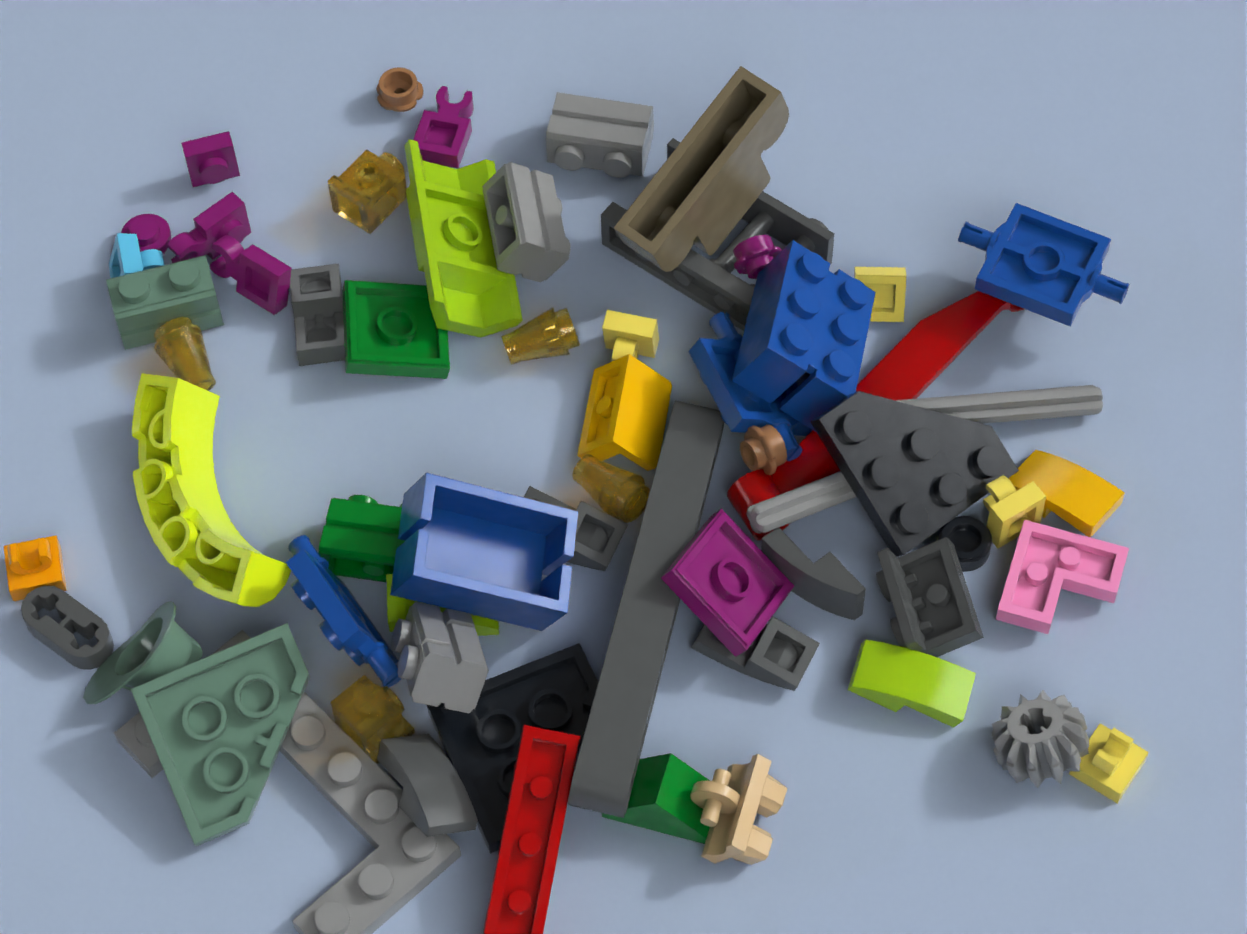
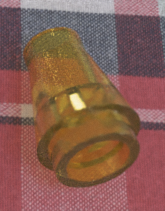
(542, 337)
(184, 352)
(612, 488)

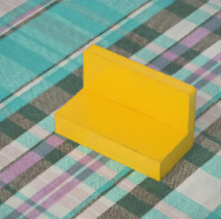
(626, 412)

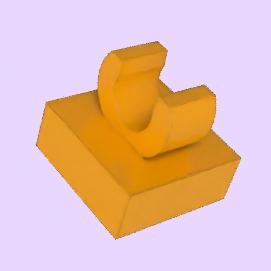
(33, 566)

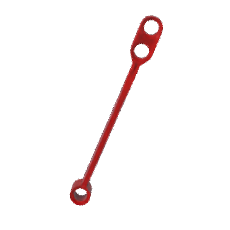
(898, 376)

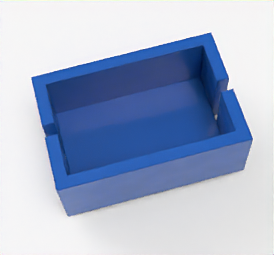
(801, 324)
(484, 552)

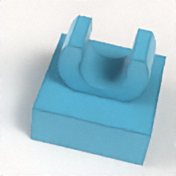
(128, 259)

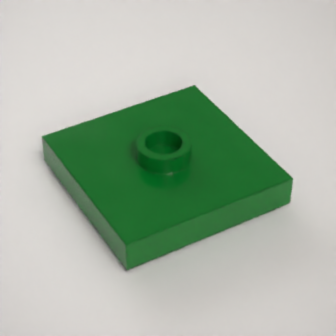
(392, 331)

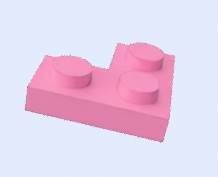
(1052, 561)

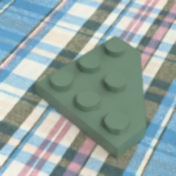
(223, 727)

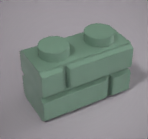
(160, 294)

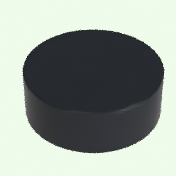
(970, 539)

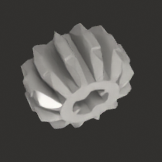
(1040, 738)

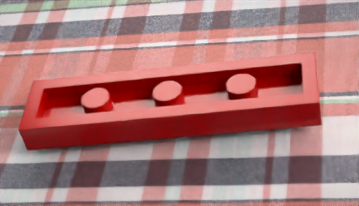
(531, 832)

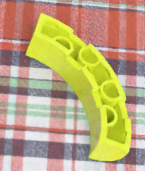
(182, 497)

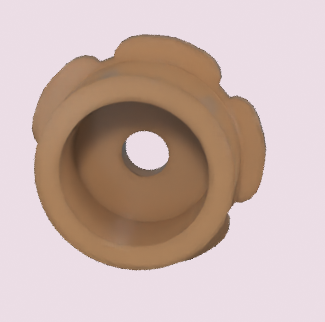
(399, 81)
(763, 449)

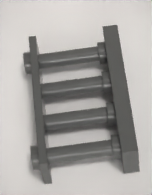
(711, 280)

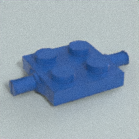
(1043, 264)
(738, 406)
(345, 620)

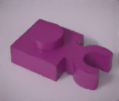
(446, 133)
(221, 219)
(257, 273)

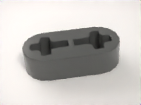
(60, 635)

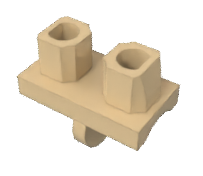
(731, 808)

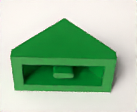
(663, 799)

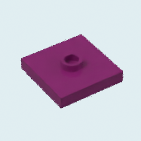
(728, 582)

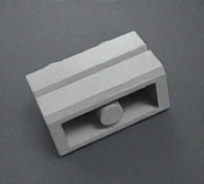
(599, 135)
(525, 222)
(440, 657)

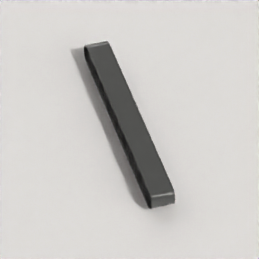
(645, 614)

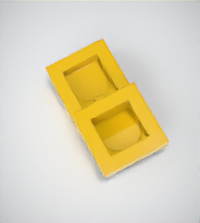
(1070, 490)

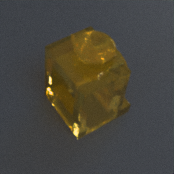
(368, 190)
(370, 714)

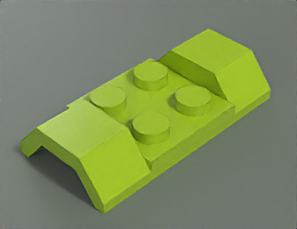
(457, 247)

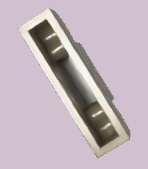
(708, 176)

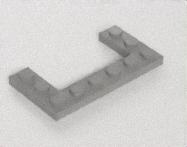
(366, 797)

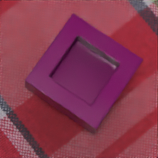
(210, 159)

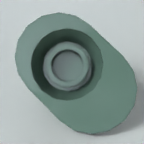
(148, 654)

